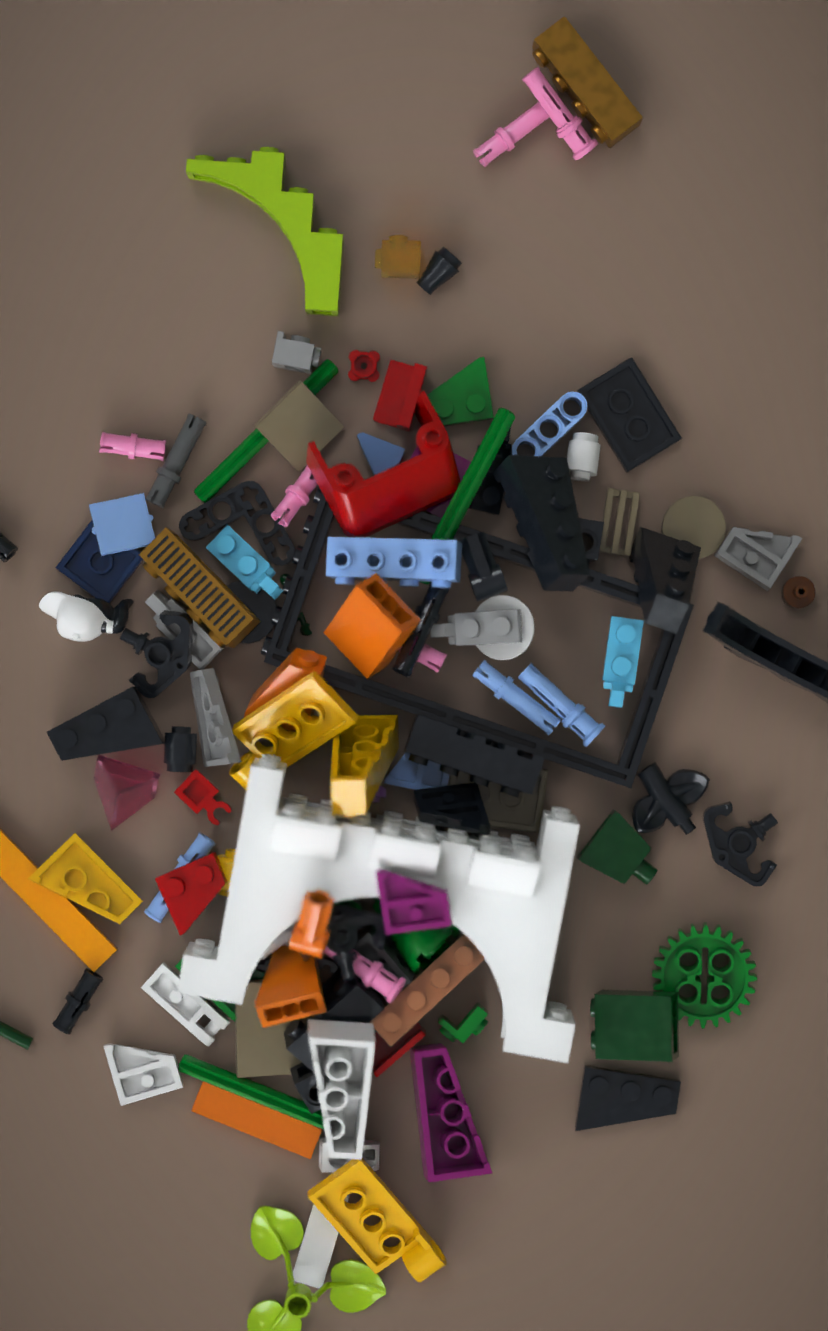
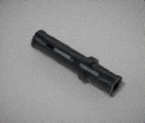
(405, 663)

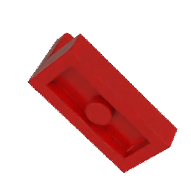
(399, 394)
(385, 1055)

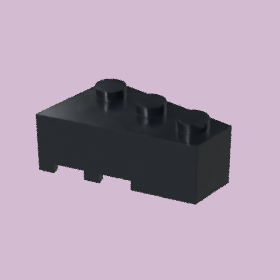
(665, 577)
(344, 1002)

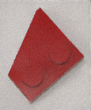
(191, 889)

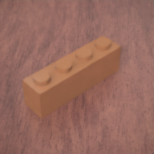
(427, 990)

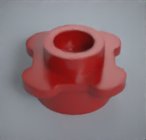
(358, 358)

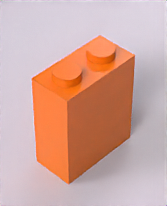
(371, 626)

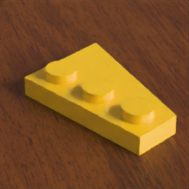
(86, 880)

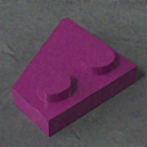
(411, 904)

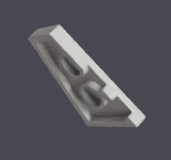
(213, 723)

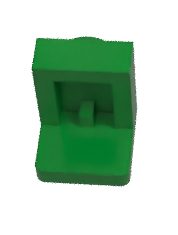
(472, 1023)

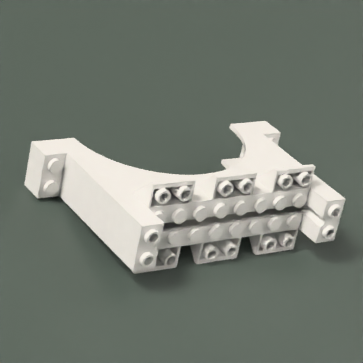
(498, 888)

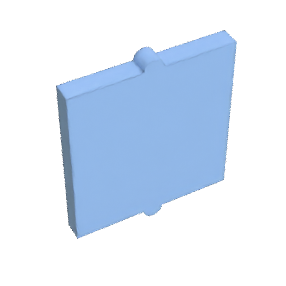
(122, 524)

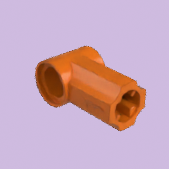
(311, 931)

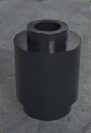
(180, 749)

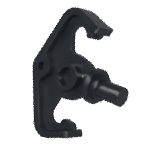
(166, 655)
(733, 847)
(343, 935)

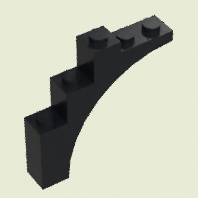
(767, 650)

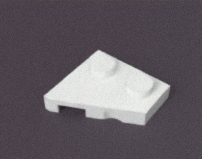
(141, 1072)

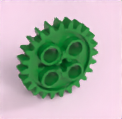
(733, 975)

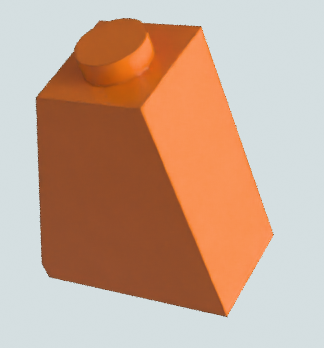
(292, 669)
(289, 989)

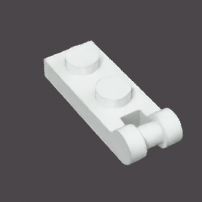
(185, 1008)

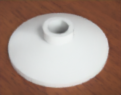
(508, 651)

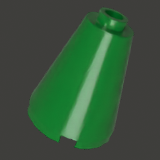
(421, 946)

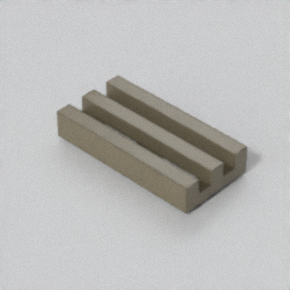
(622, 494)

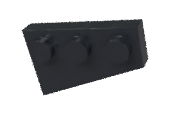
(623, 1097)

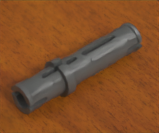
(175, 461)

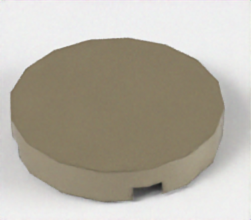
(697, 522)

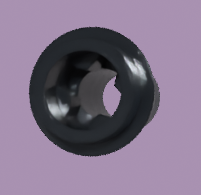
(440, 269)

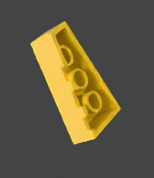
(361, 762)

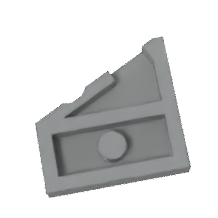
(757, 554)

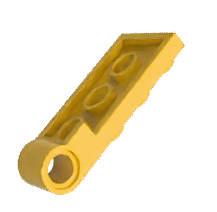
(289, 708)
(416, 1246)

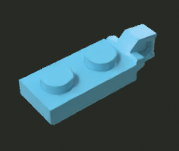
(244, 562)
(621, 658)

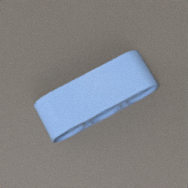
(559, 418)

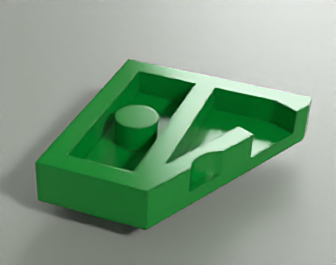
(464, 396)

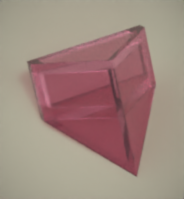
(123, 788)

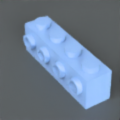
(394, 560)

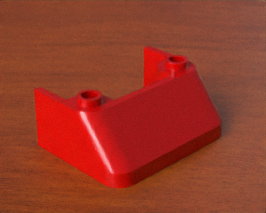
(396, 493)

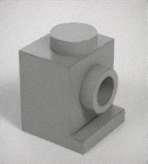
(295, 353)

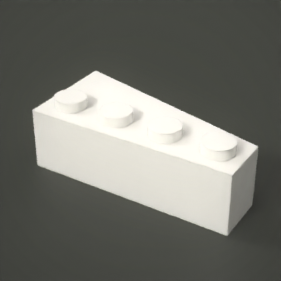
(343, 1076)

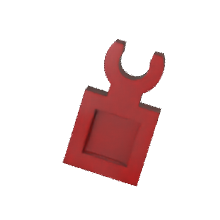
(199, 793)

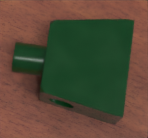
(618, 851)

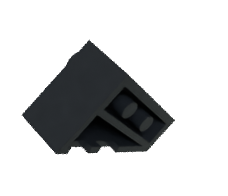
(108, 728)

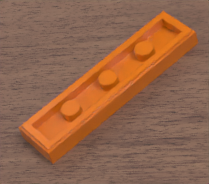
(256, 1120)

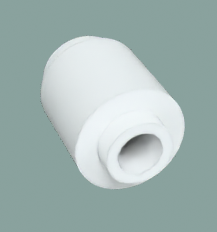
(583, 456)

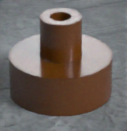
(792, 597)

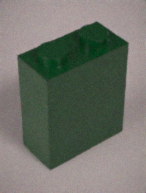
(635, 1025)

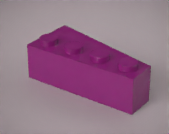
(445, 1124)

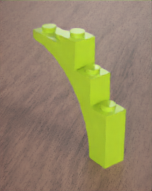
(293, 211)

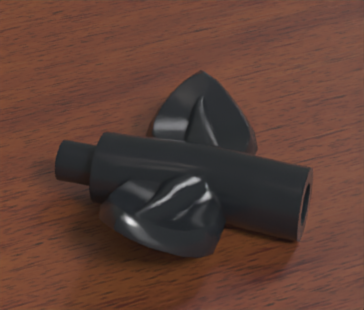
(667, 799)

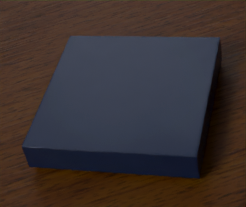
(98, 574)

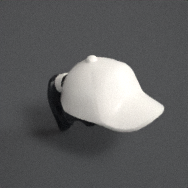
(85, 618)

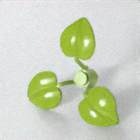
(352, 1285)

